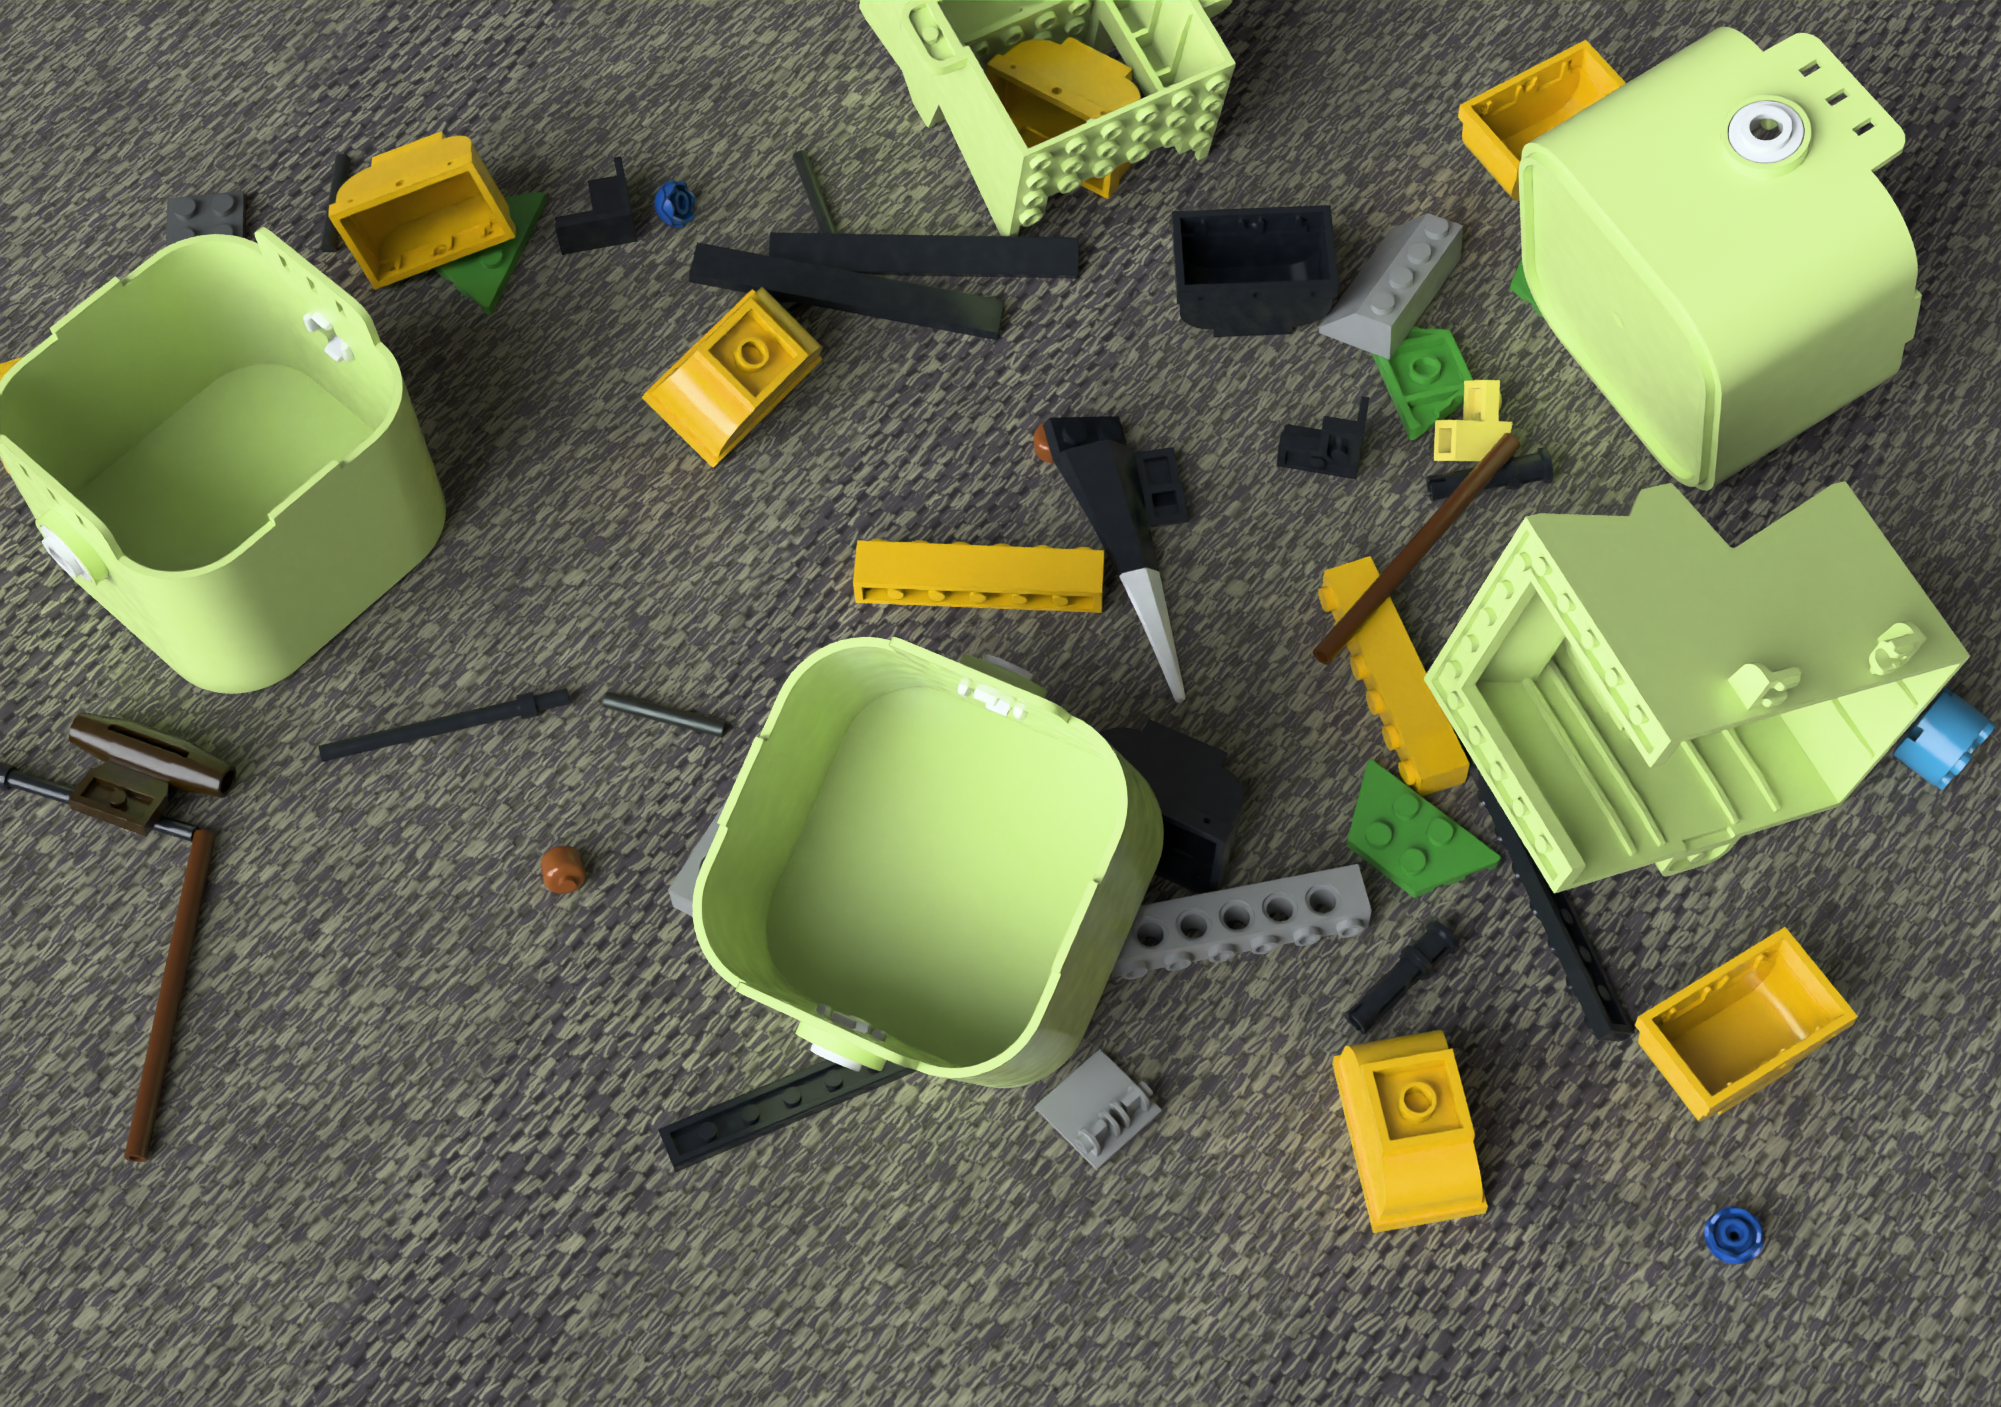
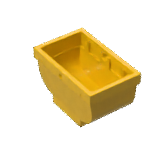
(1060, 88)
(1531, 104)
(420, 209)
(734, 375)
(1743, 1025)
(1410, 1130)

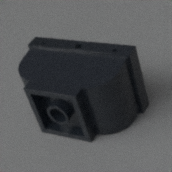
(1254, 268)
(1196, 799)

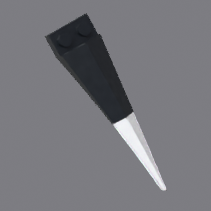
(1108, 488)

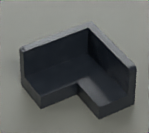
(608, 222)
(1328, 450)

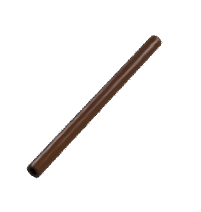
(1416, 549)
(170, 997)

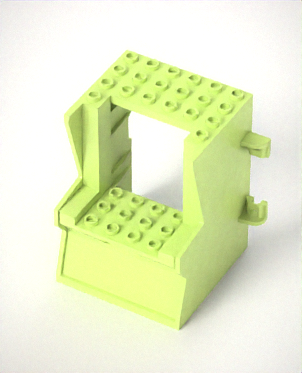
(945, 60)
(1676, 692)

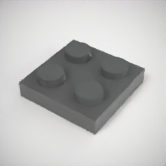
(206, 215)

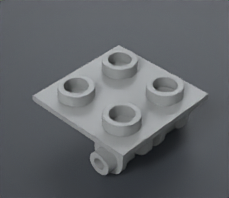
(1099, 1108)

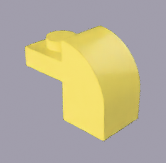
(1479, 429)

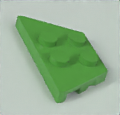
(488, 271)
(1425, 378)
(1411, 837)

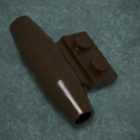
(140, 771)

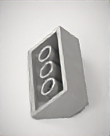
(1396, 285)

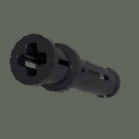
(1513, 474)
(1415, 964)

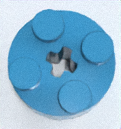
(1944, 739)

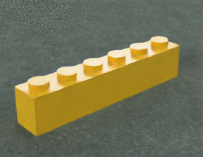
(979, 576)
(1396, 685)

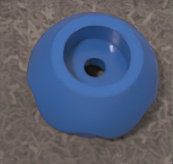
(674, 203)
(1737, 1221)

